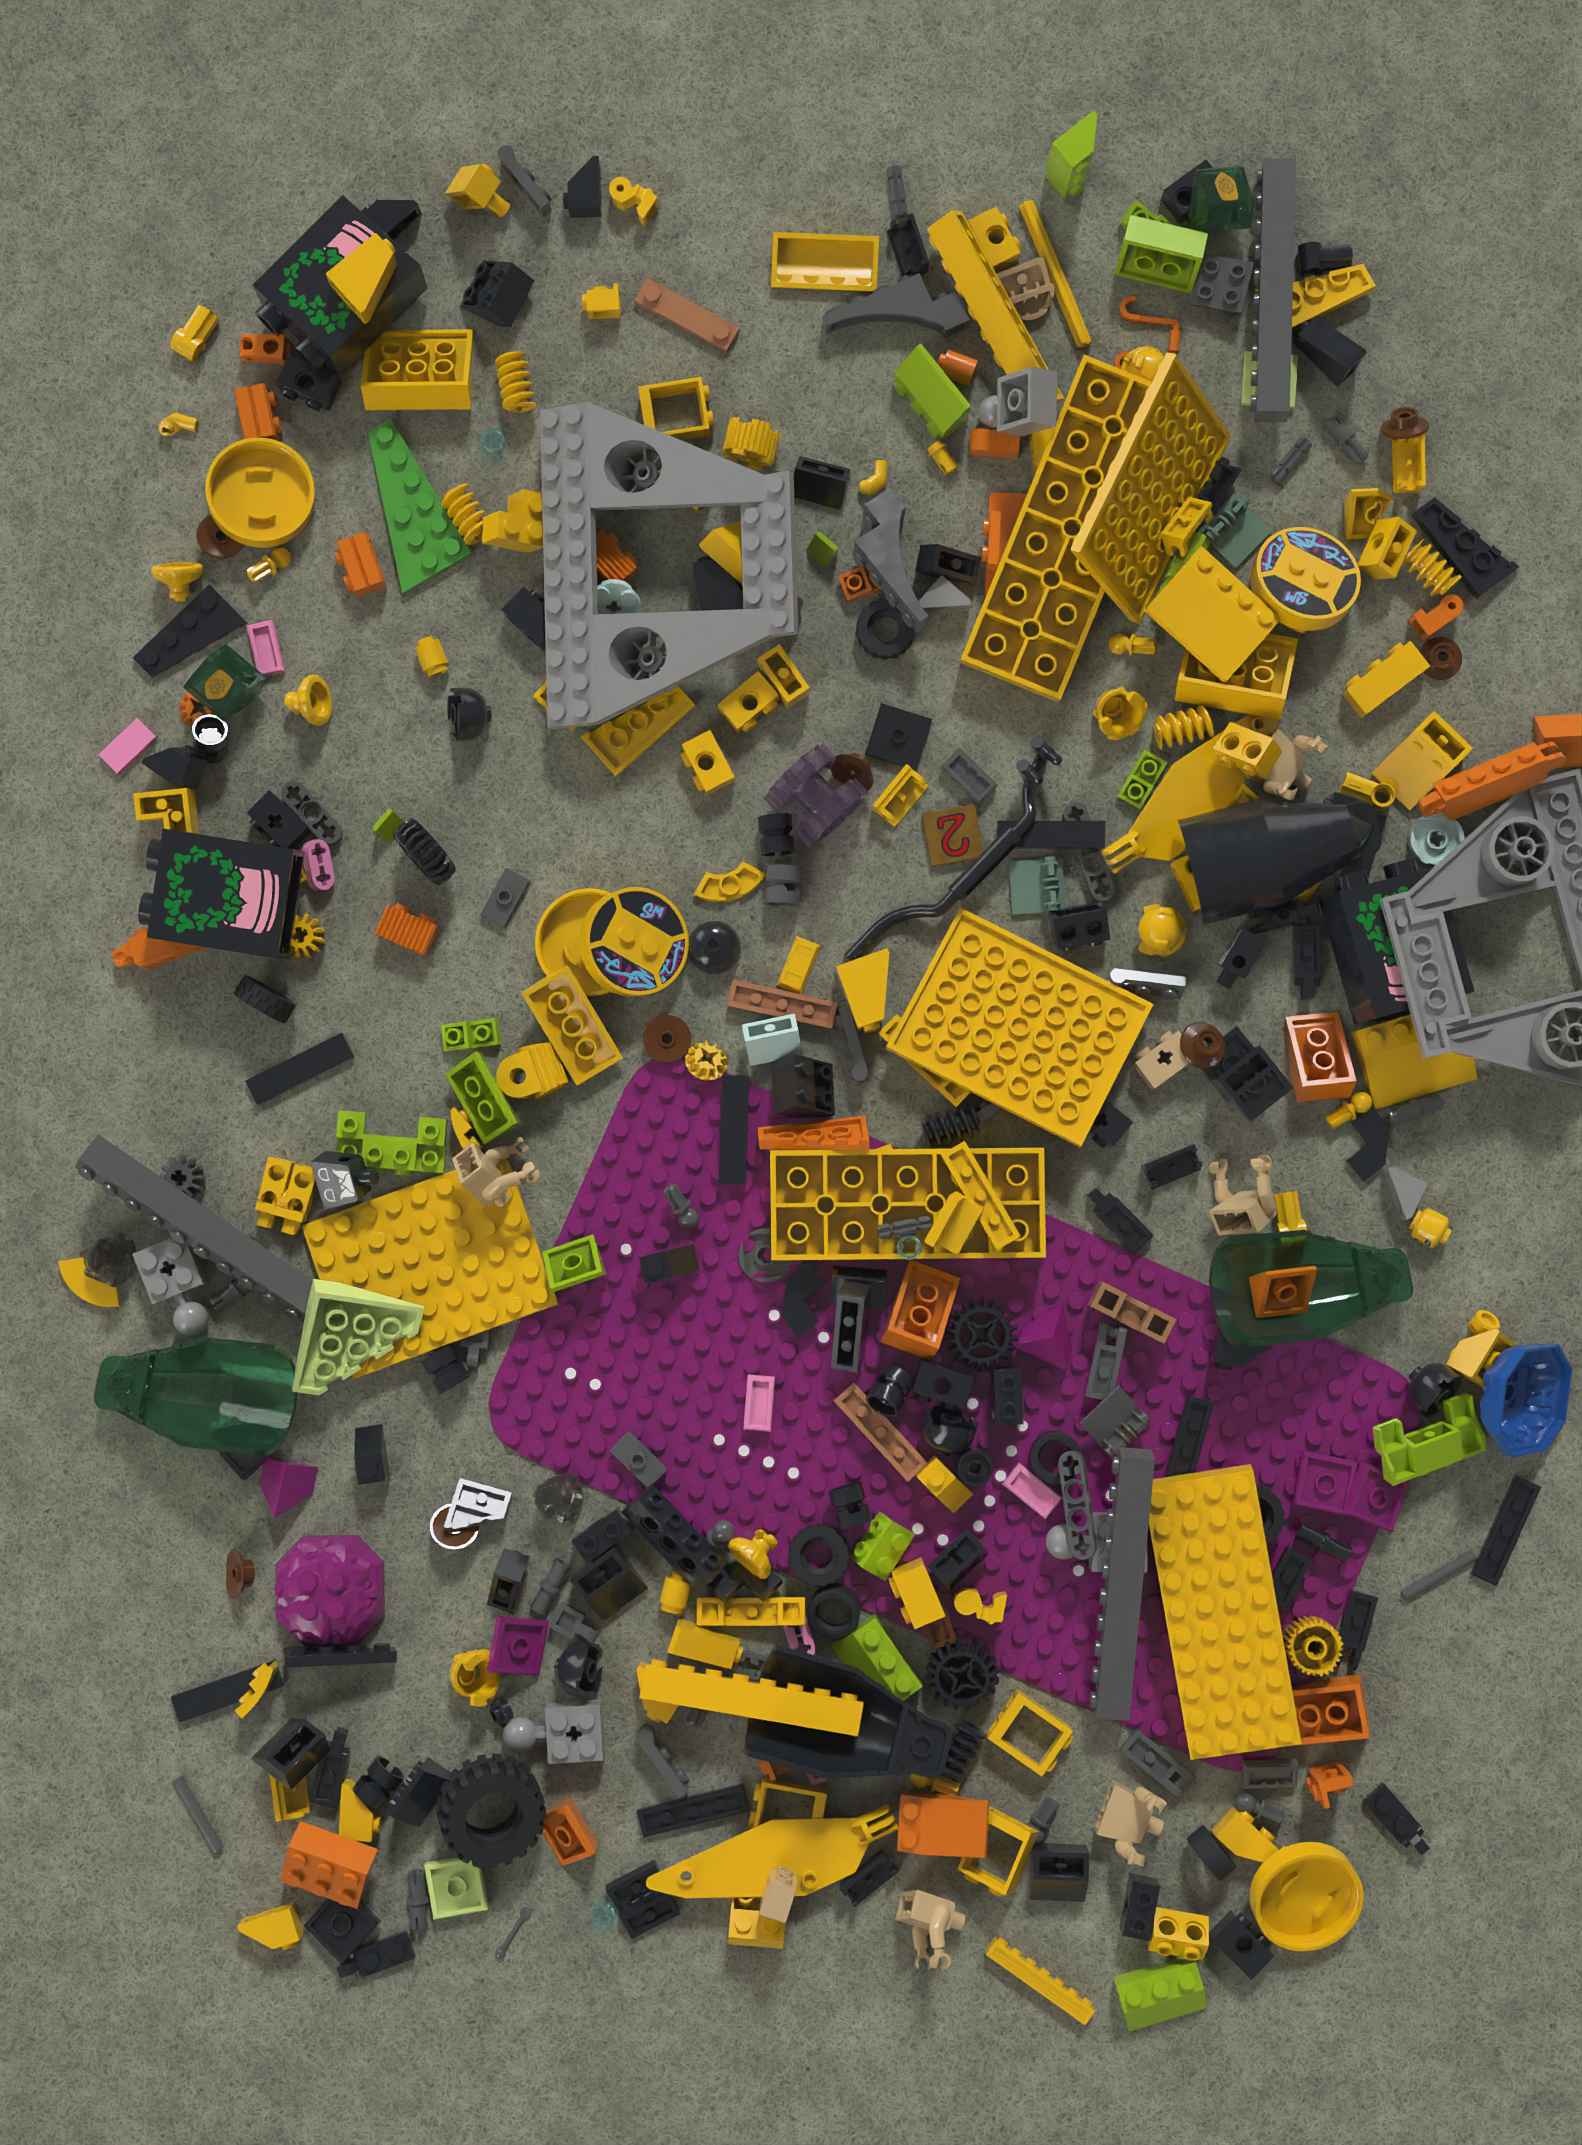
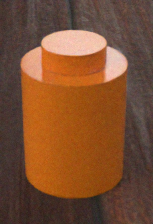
(958, 367)

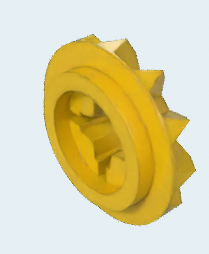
(702, 1069)

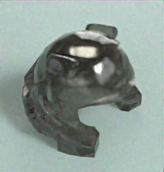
(99, 1263)
(560, 1494)

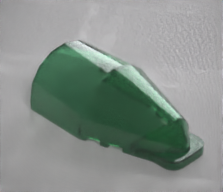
(1348, 1285)
(205, 1394)

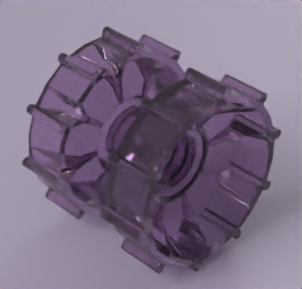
(806, 785)

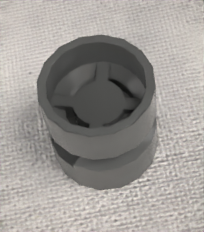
(782, 885)

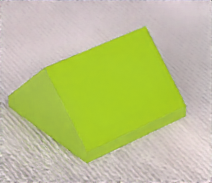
(573, 1263)

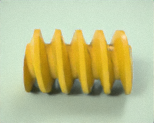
(513, 382)
(464, 513)
(1430, 569)
(1182, 725)

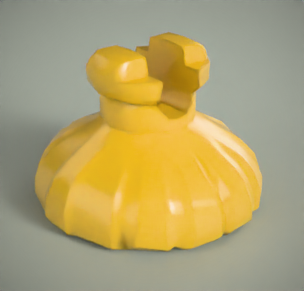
(178, 577)
(311, 700)
(753, 1553)

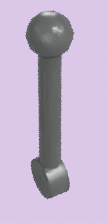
(525, 1913)

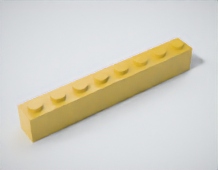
(984, 295)
(750, 1698)

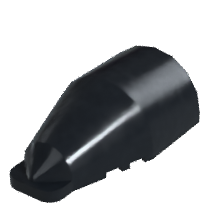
(1272, 851)
(890, 1736)

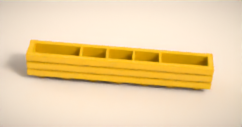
(1040, 1980)

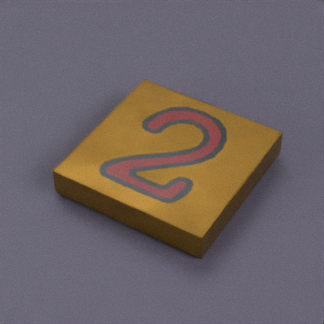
(952, 835)

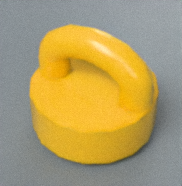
(1483, 1322)

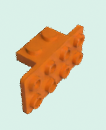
(1002, 516)

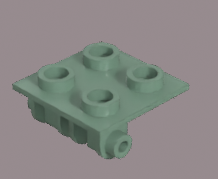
(1235, 530)
(1036, 885)

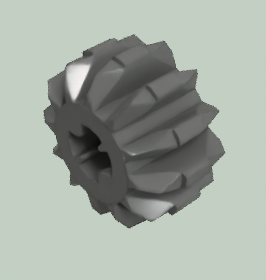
(187, 1169)

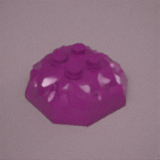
(330, 1590)

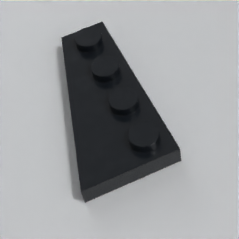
(1463, 548)
(195, 627)
(329, 1655)

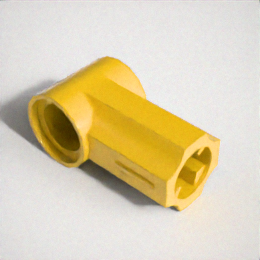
(192, 338)
(1365, 790)
(1288, 1212)

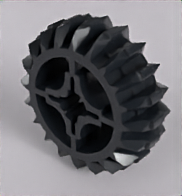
(424, 851)
(998, 1349)
(980, 1686)

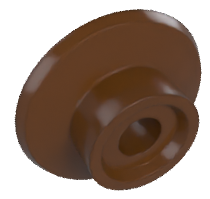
(1404, 424)
(207, 539)
(1441, 670)
(851, 767)
(665, 1025)
(1194, 1049)
(450, 1539)
(239, 1573)

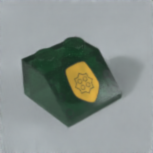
(1221, 200)
(225, 682)

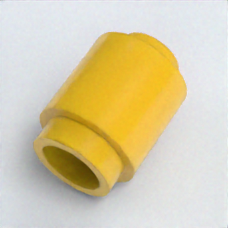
(431, 656)
(674, 1593)

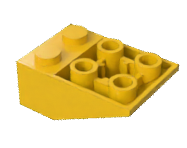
(1422, 760)
(751, 1928)

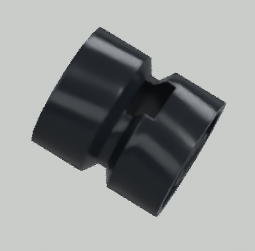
(210, 737)
(776, 834)
(445, 1369)
(888, 1392)
(974, 1466)
(849, 1495)
(375, 1786)

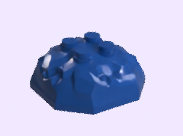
(1526, 1398)

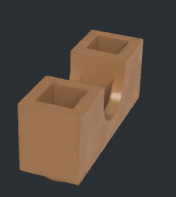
(1131, 1312)

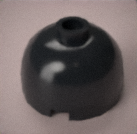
(467, 713)
(714, 947)
(1431, 1387)
(948, 1431)
(576, 1673)

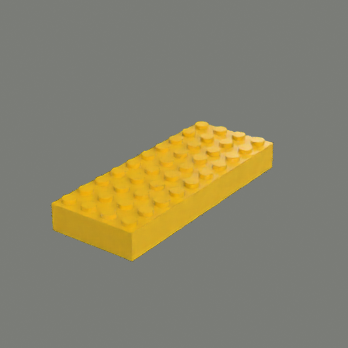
(835, 1199)
(1222, 1613)

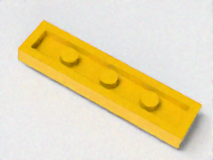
(978, 1189)

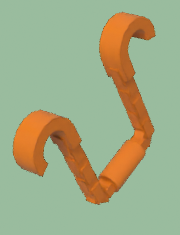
(1174, 340)

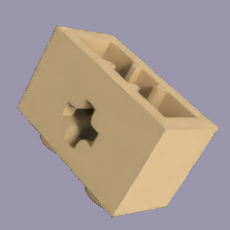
(1151, 1069)
(778, 1894)

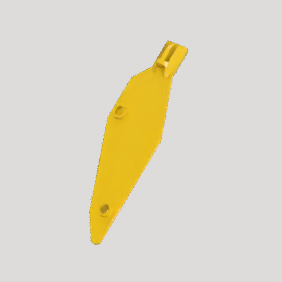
(1189, 788)
(813, 1848)

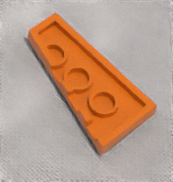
(817, 1135)

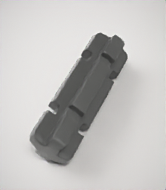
(897, 191)
(1290, 460)
(904, 1227)

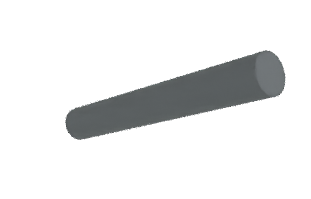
(1439, 1575)
(197, 1814)

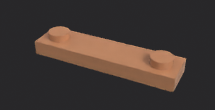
(687, 315)
(781, 1003)
(881, 1432)

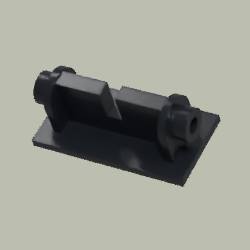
(1221, 482)

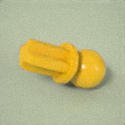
(279, 558)
(1120, 644)
(1360, 1103)
(940, 1784)

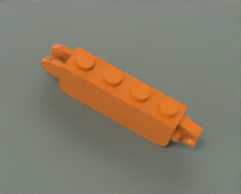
(1492, 781)
(150, 952)

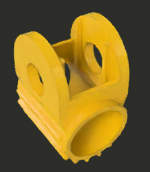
(542, 1070)

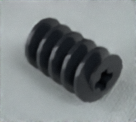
(950, 1126)
(961, 1748)

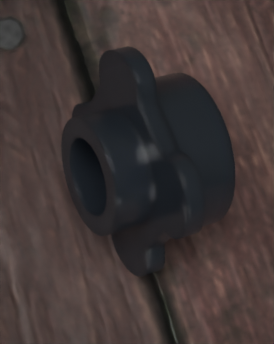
(501, 1712)

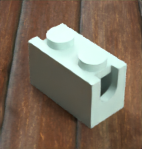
(772, 1039)

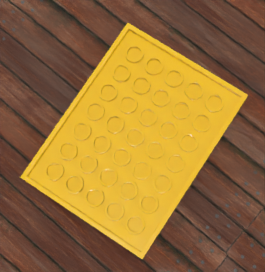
(1154, 472)
(1019, 1027)
(439, 1251)

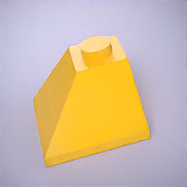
(1478, 1354)

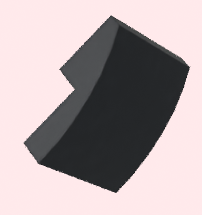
(649, 1909)

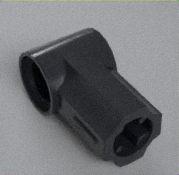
(1318, 258)

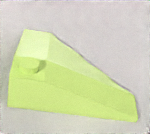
(345, 1329)

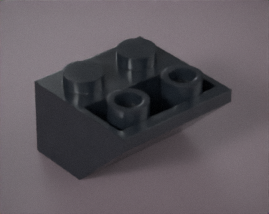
(497, 292)
(802, 1087)
(608, 1582)
(293, 1752)
(417, 1799)
(1059, 1872)

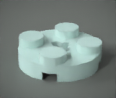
(617, 591)
(1422, 831)

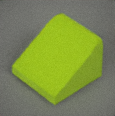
(822, 549)
(387, 825)

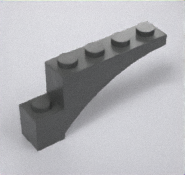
(903, 303)
(881, 556)

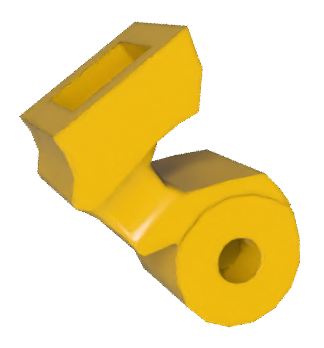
(626, 196)
(968, 1601)

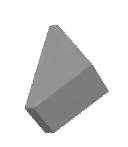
(944, 598)
(1405, 1191)

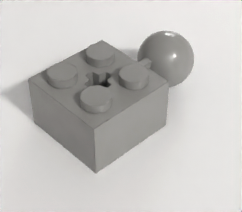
(1023, 403)
(152, 1262)
(1058, 1542)
(562, 1747)

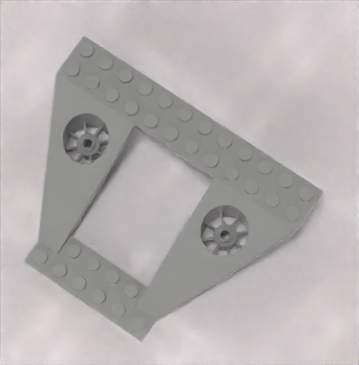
(593, 656)
(1471, 875)

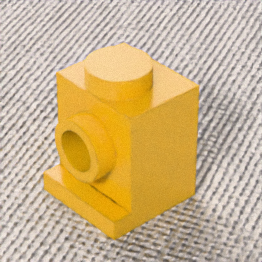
(602, 302)

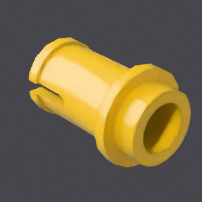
(942, 457)

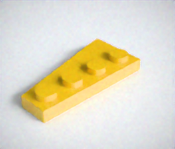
(1328, 292)
(632, 734)

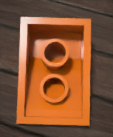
(1319, 1057)
(920, 1310)
(1332, 1710)
(942, 1825)

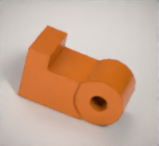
(265, 348)
(993, 444)
(1443, 614)

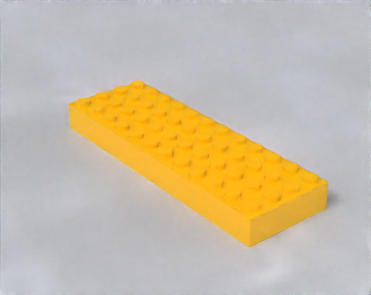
(1041, 591)

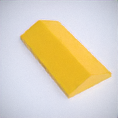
(571, 1025)

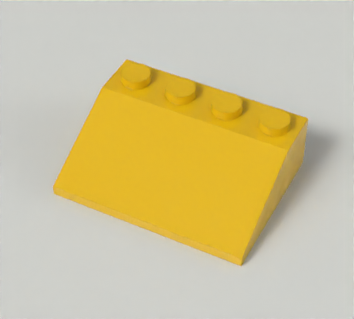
(419, 370)
(1212, 614)
(1253, 689)
(1395, 1065)

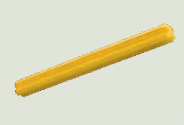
(1056, 275)

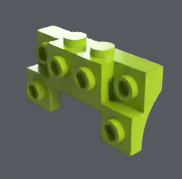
(403, 1154)
(1430, 1446)

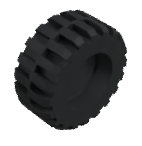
(497, 1843)

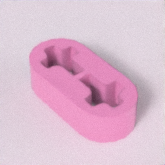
(318, 865)
(805, 1633)

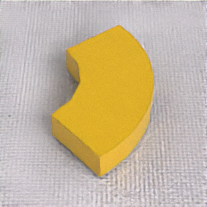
(731, 885)
(88, 1288)

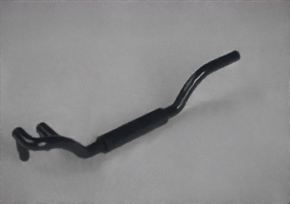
(983, 864)

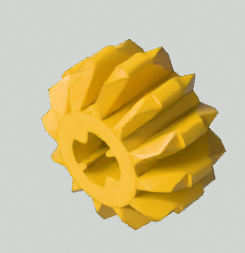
(310, 940)

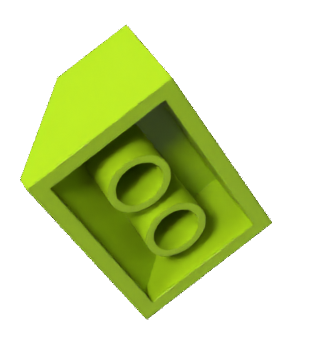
(1072, 157)
(1161, 254)
(931, 393)
(482, 1098)
(879, 1657)
(1160, 1992)

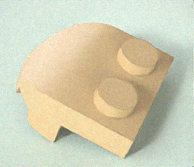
(1028, 288)

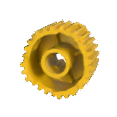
(751, 443)
(1301, 1634)

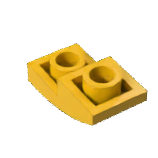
(462, 1127)
(263, 1679)

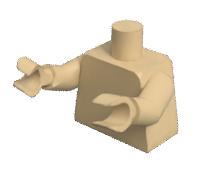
(1289, 765)
(482, 1178)
(1246, 1210)
(1127, 1817)
(929, 1916)

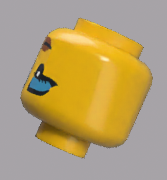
(1430, 1227)

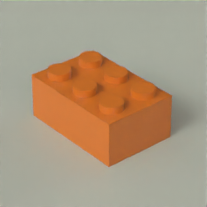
(328, 1864)

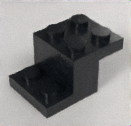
(1247, 1076)

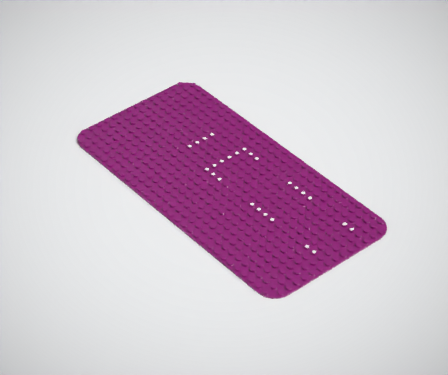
(679, 1355)

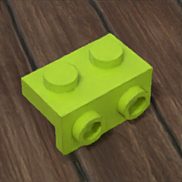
(882, 1546)

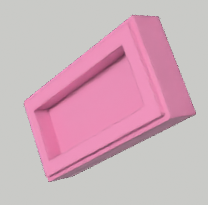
(266, 648)
(128, 746)
(759, 1402)
(1032, 1490)

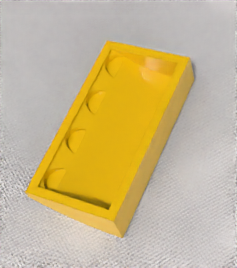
(824, 261)

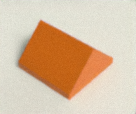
(1566, 734)
(1282, 1291)
(568, 1833)

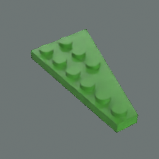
(418, 525)

